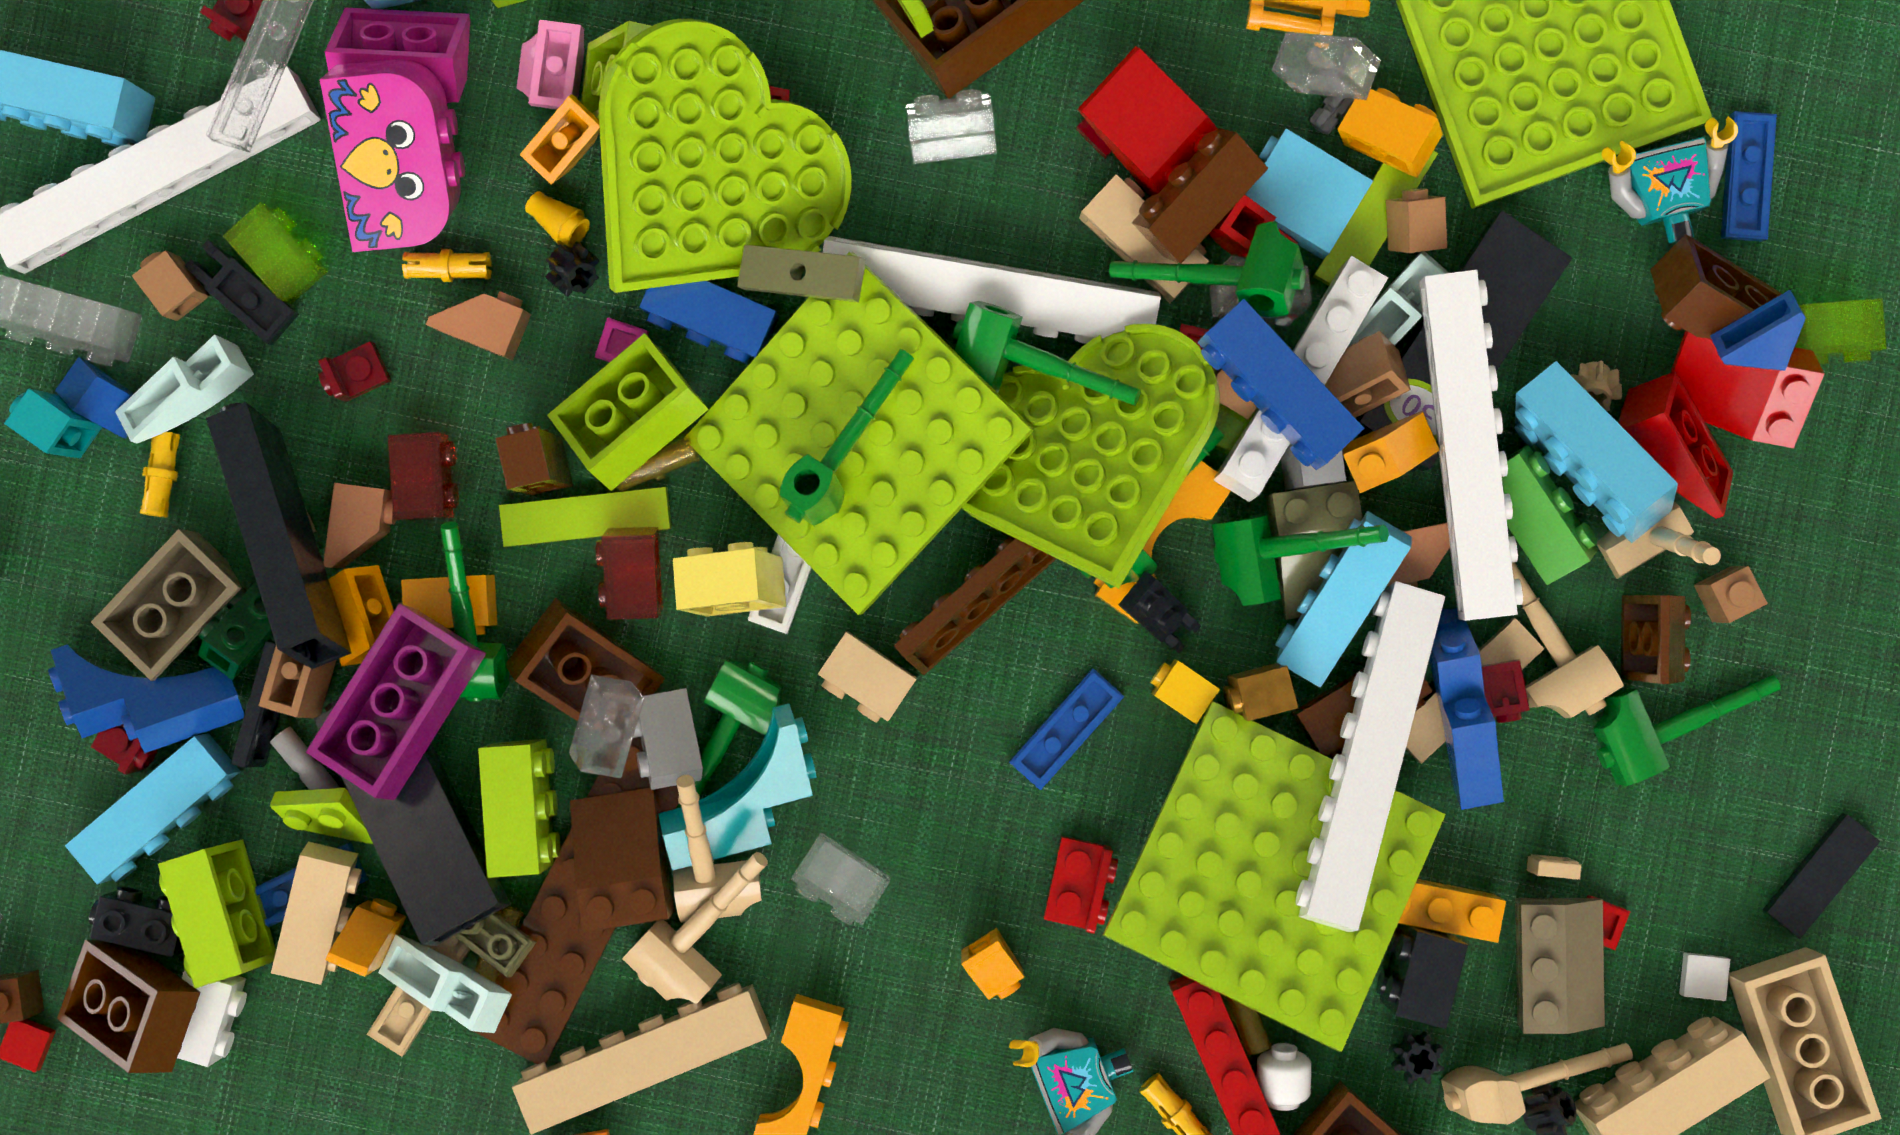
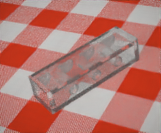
(67, 321)

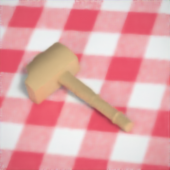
(1668, 534)
(1579, 679)
(697, 883)
(667, 957)
(1498, 1098)

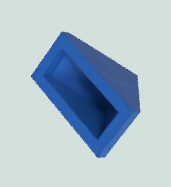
(1763, 336)
(94, 395)

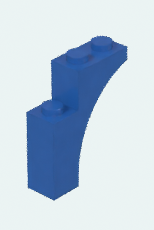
(150, 710)
(1465, 714)

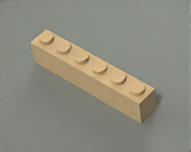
(640, 1058)

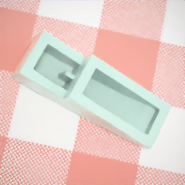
(1400, 303)
(184, 389)
(445, 985)

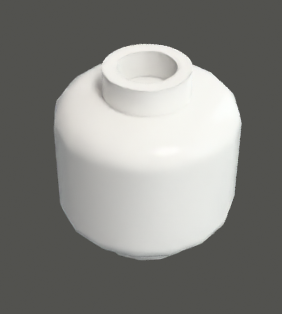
(1284, 1076)

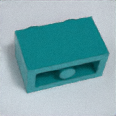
(51, 424)

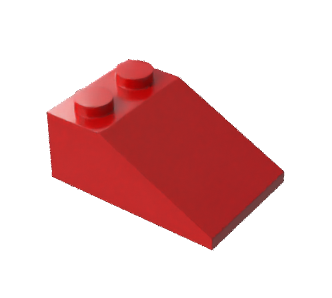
(1146, 120)
(1749, 400)
(1677, 438)

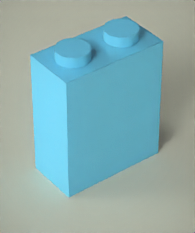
(1308, 192)

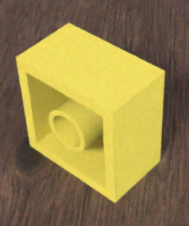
(729, 581)

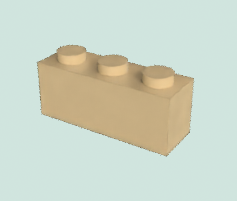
(1111, 219)
(315, 912)

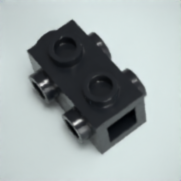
(135, 922)

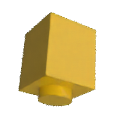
(1183, 690)

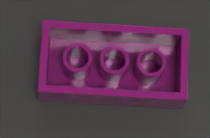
(396, 703)

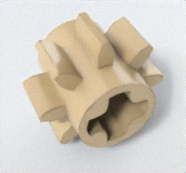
(1600, 382)

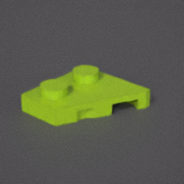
(321, 812)

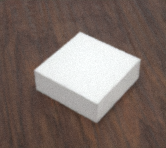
(1704, 976)

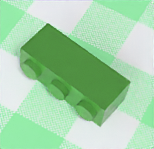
(1545, 518)

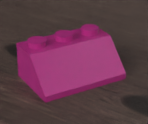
(427, 38)

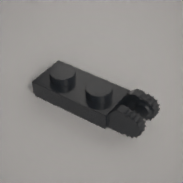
(244, 295)
(1158, 611)

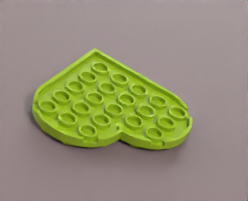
(708, 160)
(1096, 466)

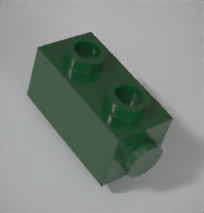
(239, 635)

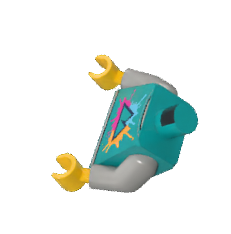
(1670, 180)
(1073, 1078)

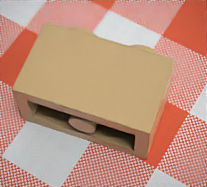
(867, 677)

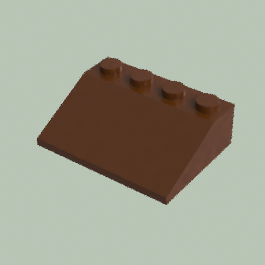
(971, 34)

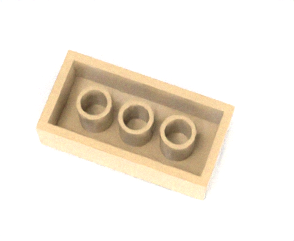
(1804, 1044)
(1674, 1084)

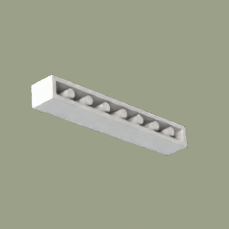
(138, 179)
(1043, 299)
(1469, 445)
(1370, 758)

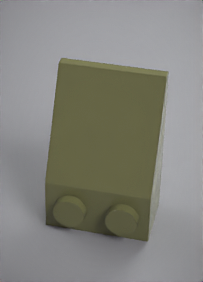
(1309, 511)

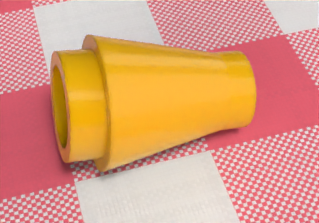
(558, 219)

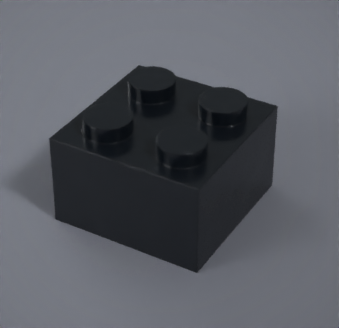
(1422, 974)

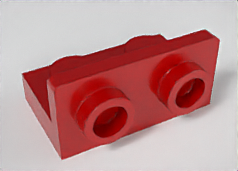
(1079, 884)

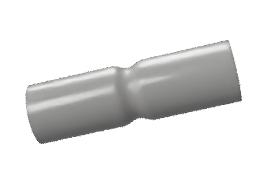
(294, 753)

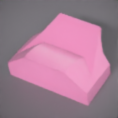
(552, 64)

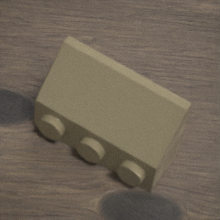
(168, 602)
(1559, 965)

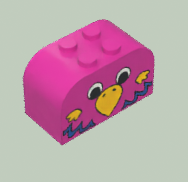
(392, 152)

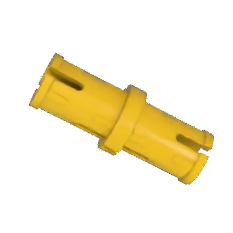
(446, 265)
(160, 474)
(1173, 1110)

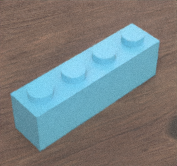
(1340, 603)
(153, 809)

